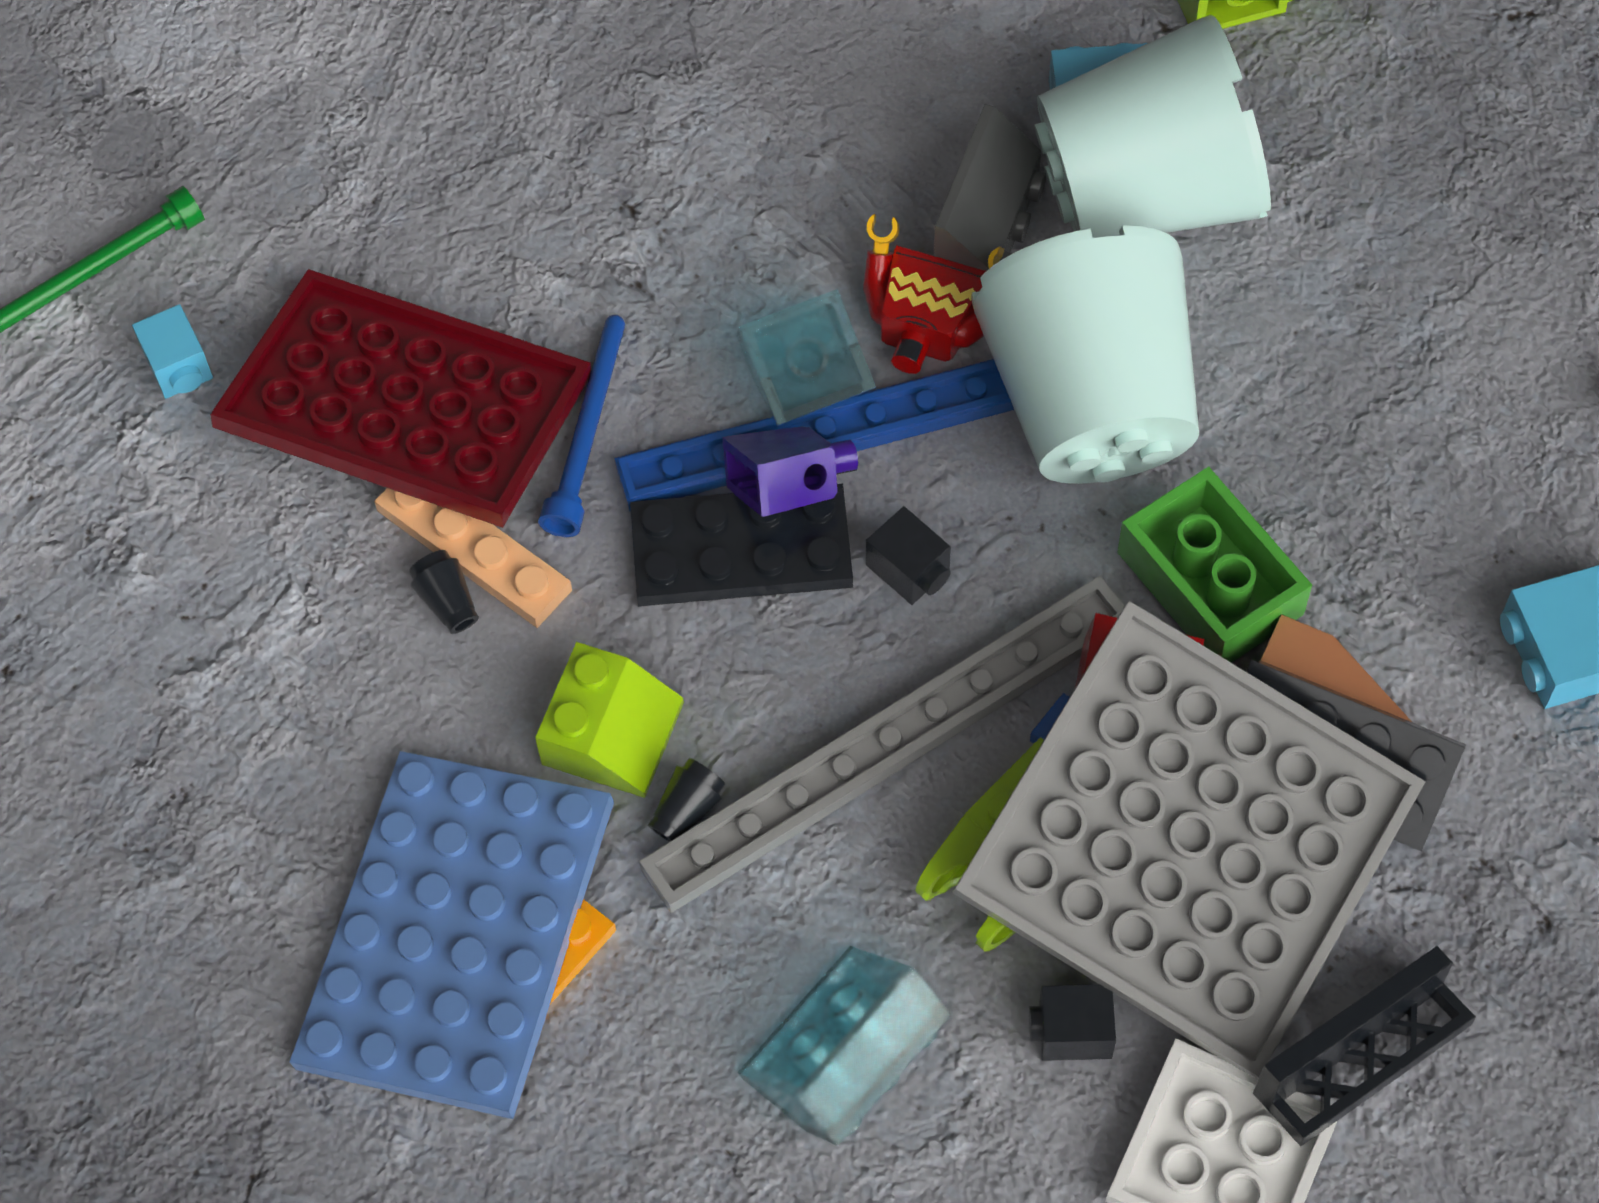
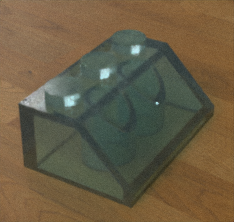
(846, 1043)

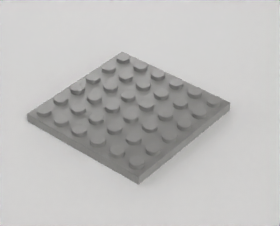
(1190, 839)

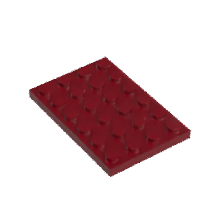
(403, 397)

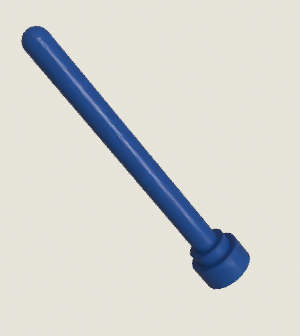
(563, 511)

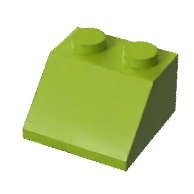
(608, 721)

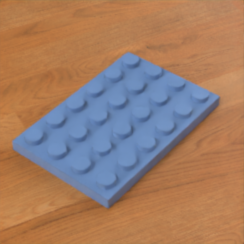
(454, 934)

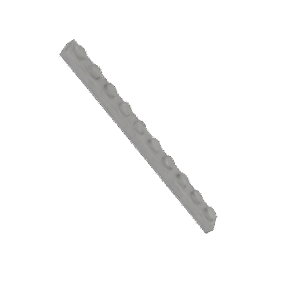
(876, 748)

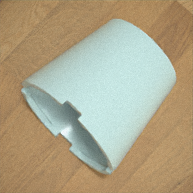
(1155, 139)
(1094, 351)

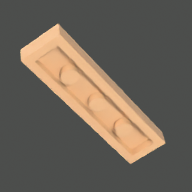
(484, 554)

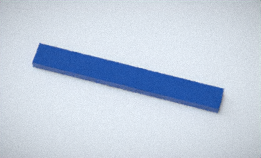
(865, 419)

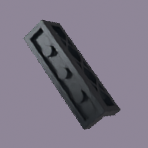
(1349, 1030)

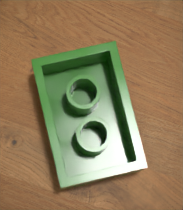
(1213, 566)

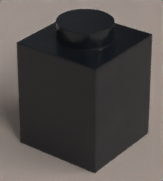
(909, 556)
(1074, 1022)

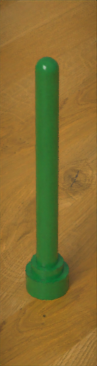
(175, 213)

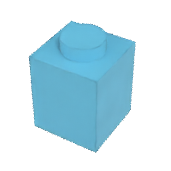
(173, 351)

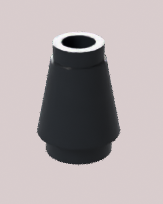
(444, 590)
(686, 799)

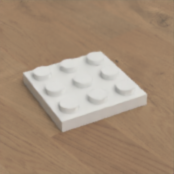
(1214, 1140)

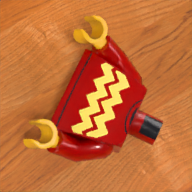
(921, 301)

